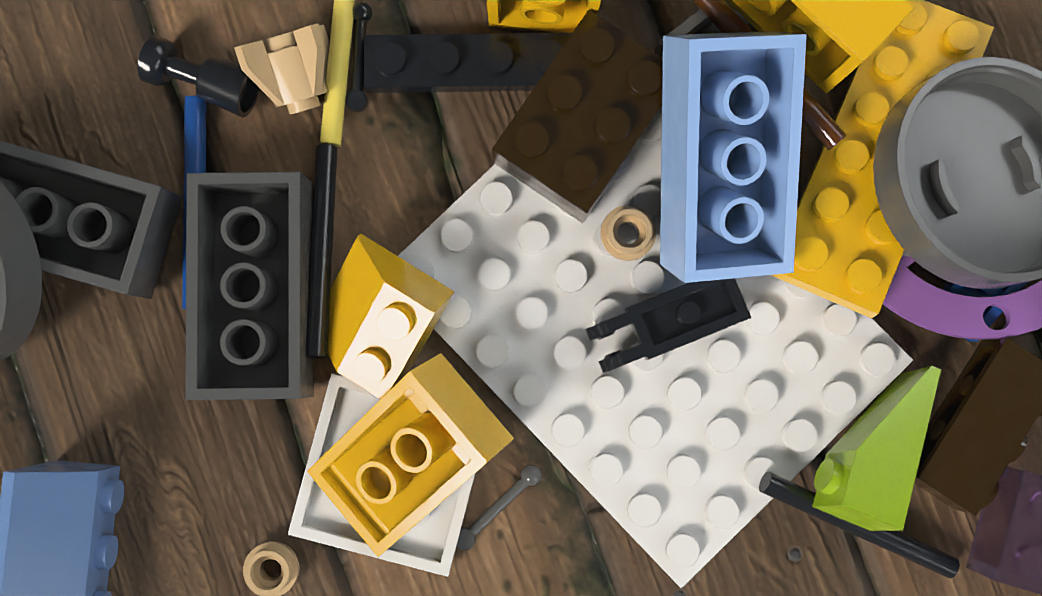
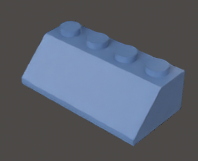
(58, 529)

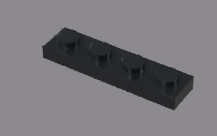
(458, 61)

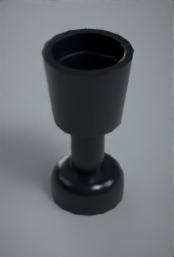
(215, 80)

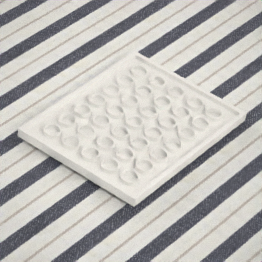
(664, 439)

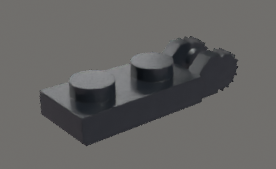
(674, 319)

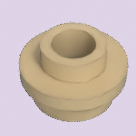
(640, 221)
(259, 580)

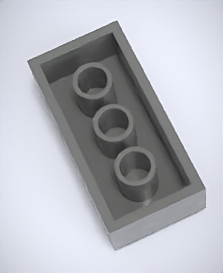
(91, 220)
(248, 286)

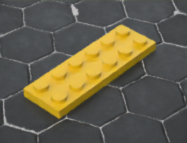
(840, 231)

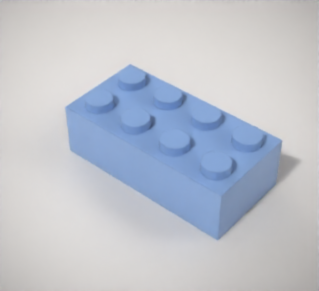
(730, 153)

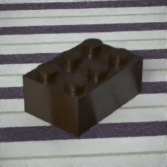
(583, 117)

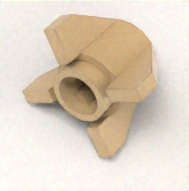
(289, 66)

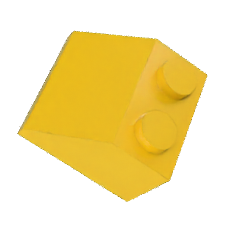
(380, 316)

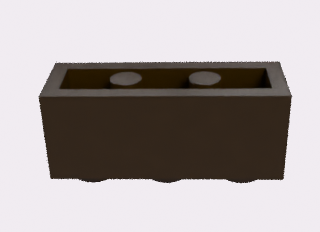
(981, 425)

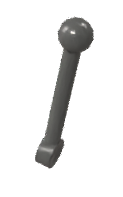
(530, 476)

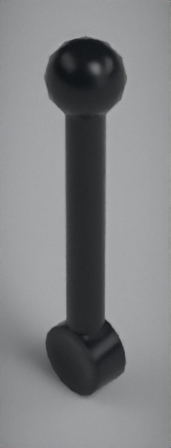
(356, 99)

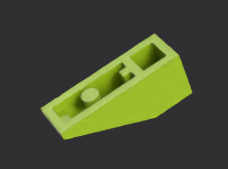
(876, 462)

